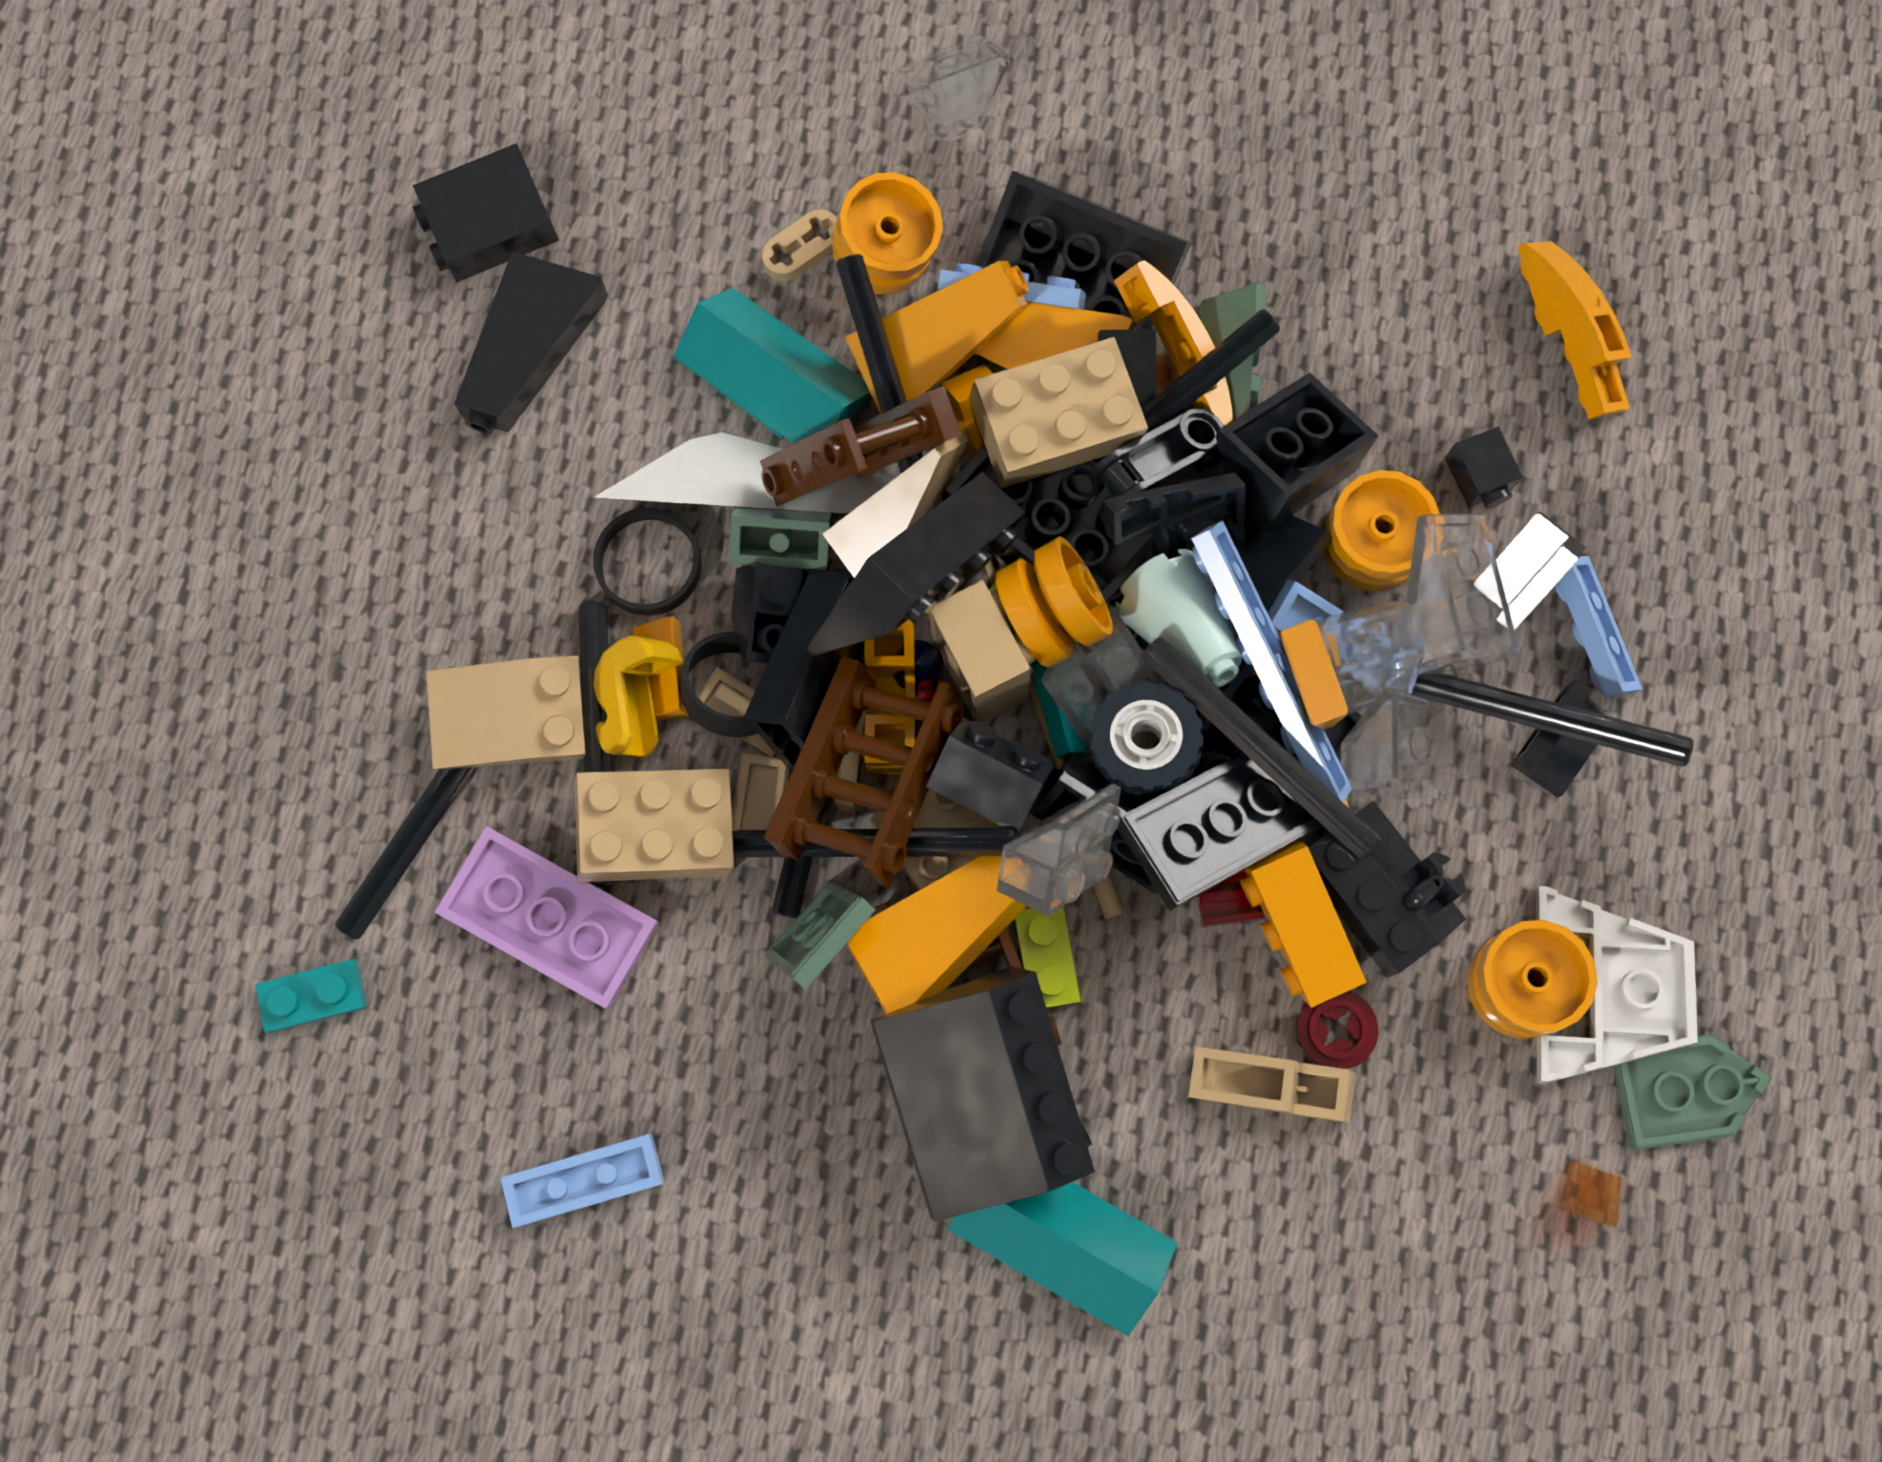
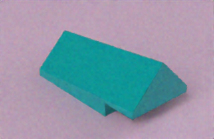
(768, 368)
(1076, 1250)

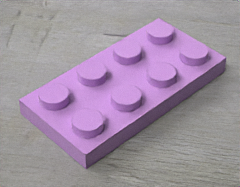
(547, 918)

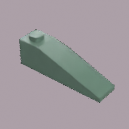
(1222, 317)

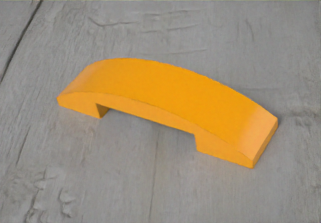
(1180, 329)

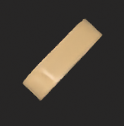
(794, 237)

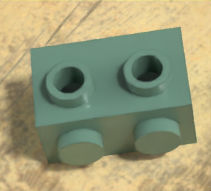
(780, 538)

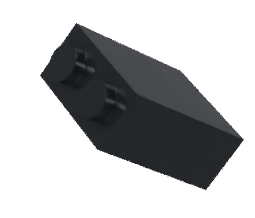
(483, 213)

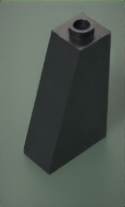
(525, 338)
(794, 678)

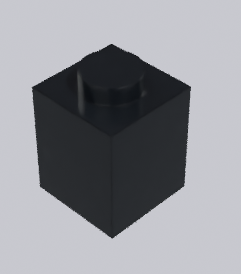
(1484, 468)

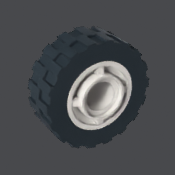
(1150, 709)

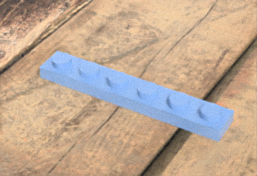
(1262, 647)

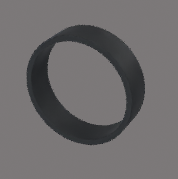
(632, 517)
(702, 714)

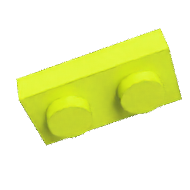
(1048, 952)

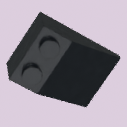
(991, 774)

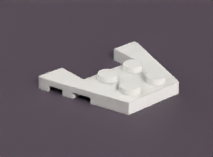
(1641, 994)

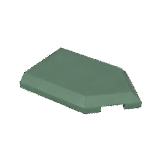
(1687, 1094)

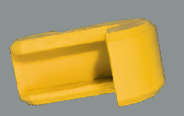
(626, 694)

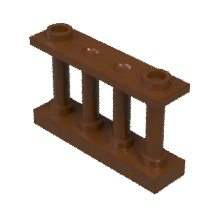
(859, 450)
(834, 736)

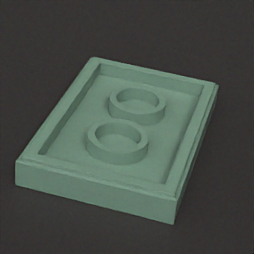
(819, 933)

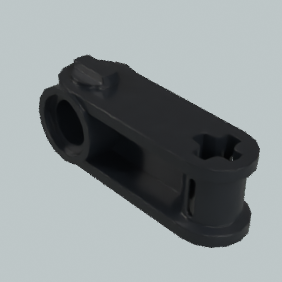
(1164, 455)

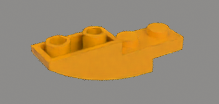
(1575, 307)

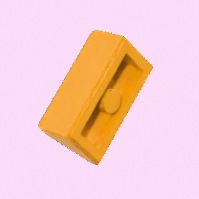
(1314, 674)
(665, 686)

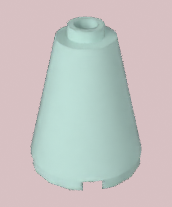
(1179, 604)

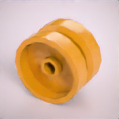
(893, 228)
(1369, 505)
(1053, 602)
(1562, 974)

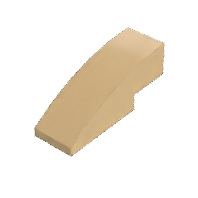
(1272, 1084)

